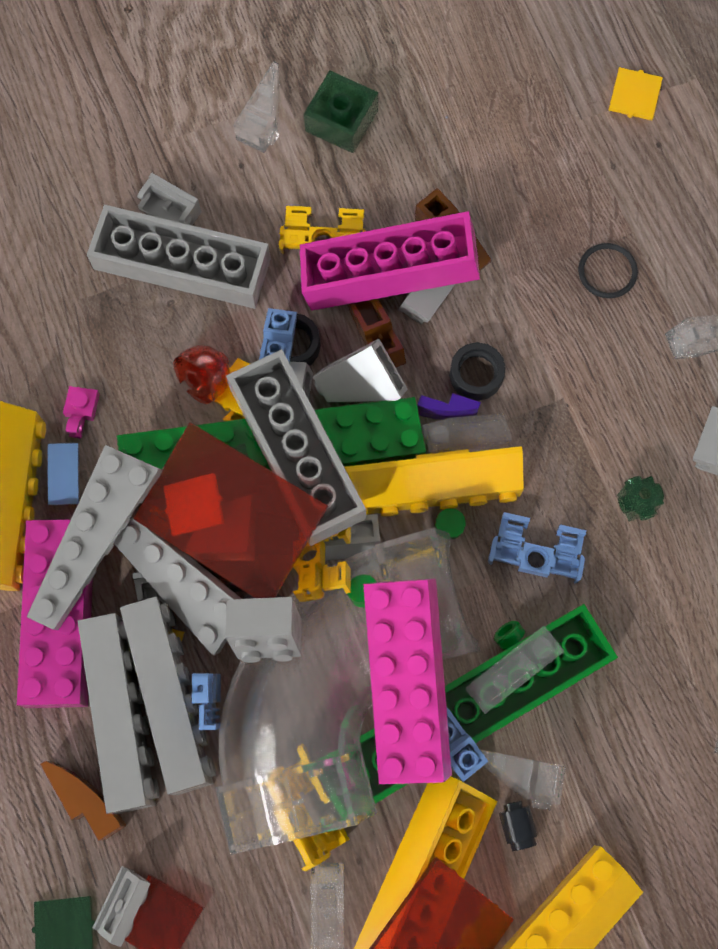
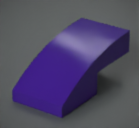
(457, 407)

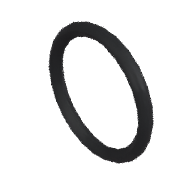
(627, 254)

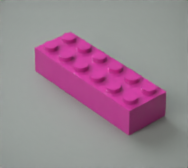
(389, 261)
(49, 659)
(407, 682)

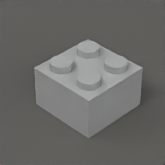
(264, 628)

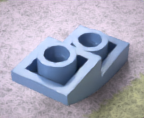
(278, 332)
(63, 473)
(464, 753)

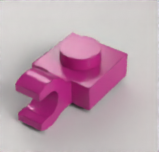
(79, 406)

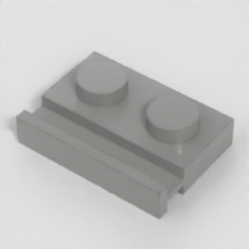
(121, 906)

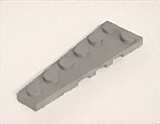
(103, 511)
(180, 581)

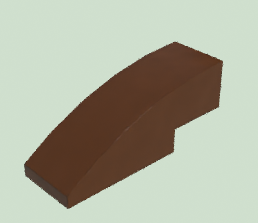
(375, 324)

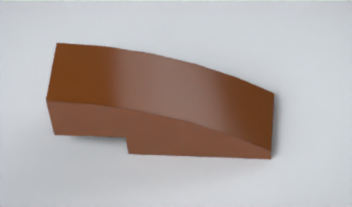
(82, 800)

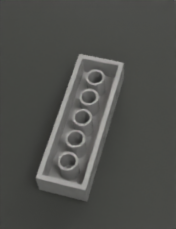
(179, 256)
(296, 440)
(167, 697)
(117, 716)

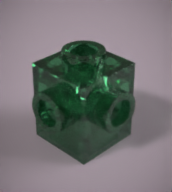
(634, 505)

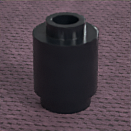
(518, 826)

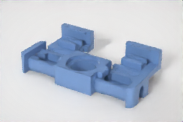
(561, 563)
(205, 690)

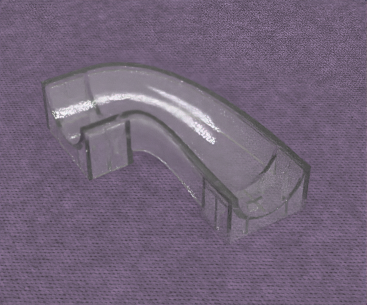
(296, 724)

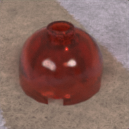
(203, 371)

